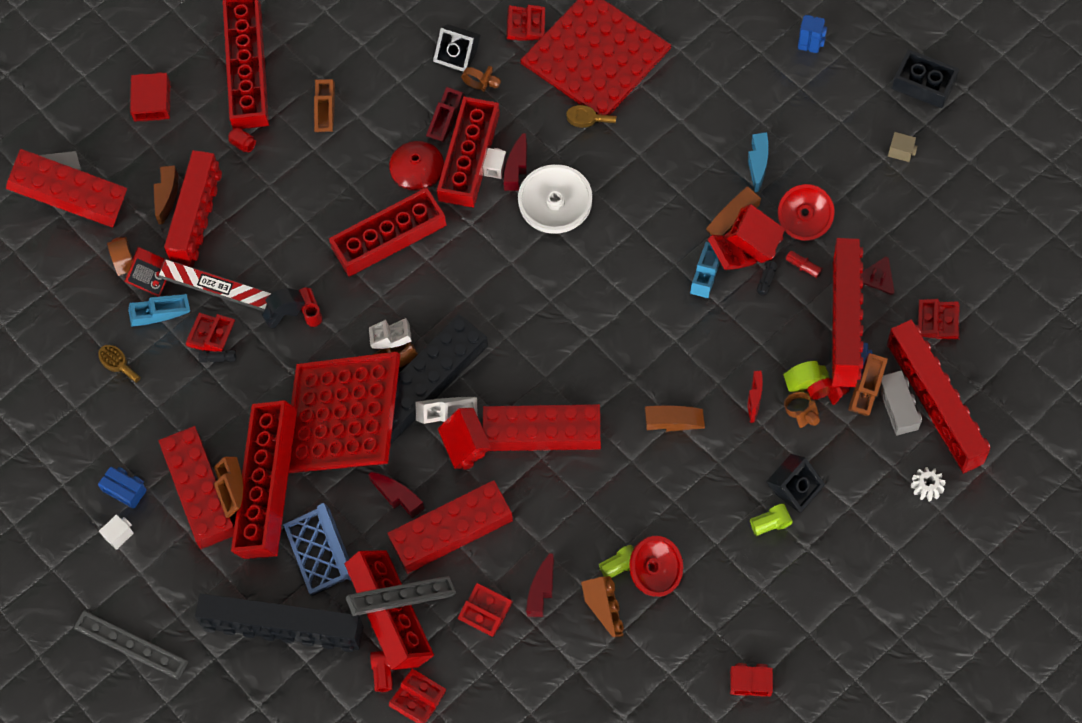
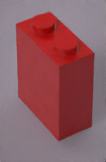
(150, 97)
(756, 233)
(464, 438)

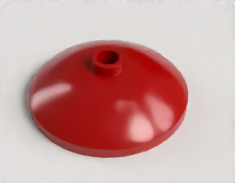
(419, 173)
(819, 214)
(665, 566)

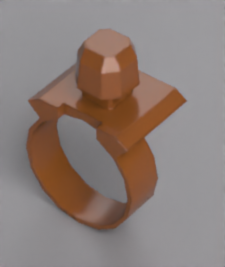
(485, 79)
(804, 417)

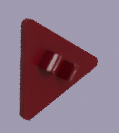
(879, 276)

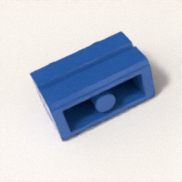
(812, 34)
(122, 487)

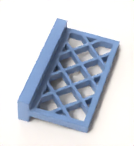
(335, 543)

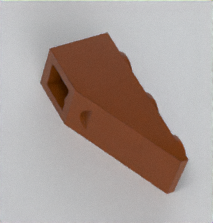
(601, 600)

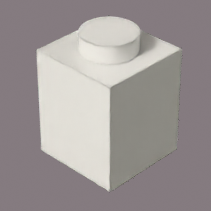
(494, 163)
(116, 531)

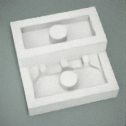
(389, 336)

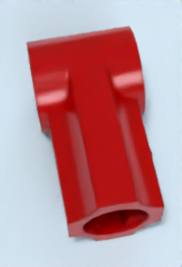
(310, 308)
(381, 672)

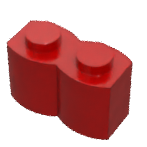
(751, 680)

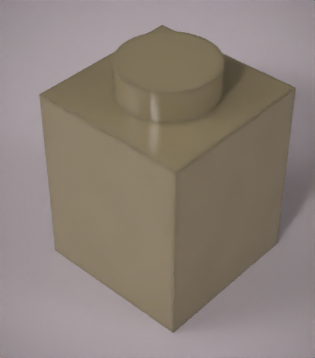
(902, 147)

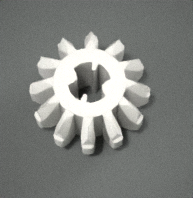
(935, 487)

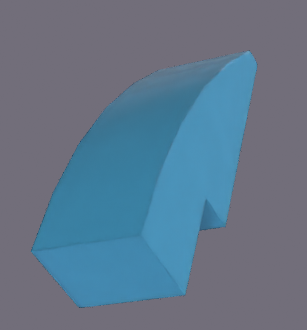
(758, 159)
(705, 272)
(158, 309)

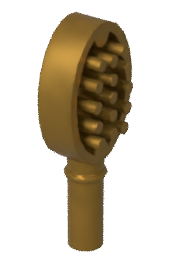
(585, 116)
(115, 361)

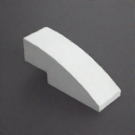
(442, 409)

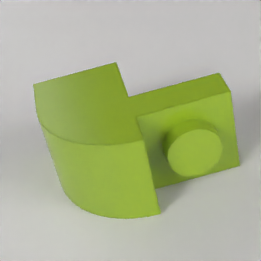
(804, 375)

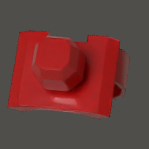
(824, 388)

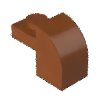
(120, 254)

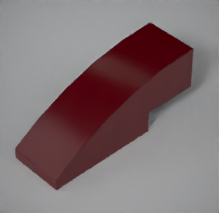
(445, 114)
(516, 164)
(397, 494)
(541, 588)

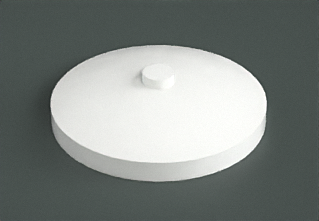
(555, 198)

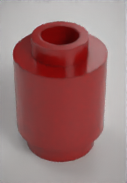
(241, 140)

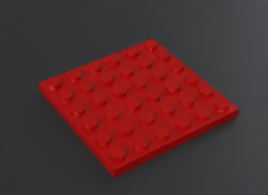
(596, 55)
(344, 412)

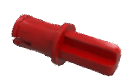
(804, 264)

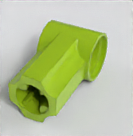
(776, 518)
(617, 563)

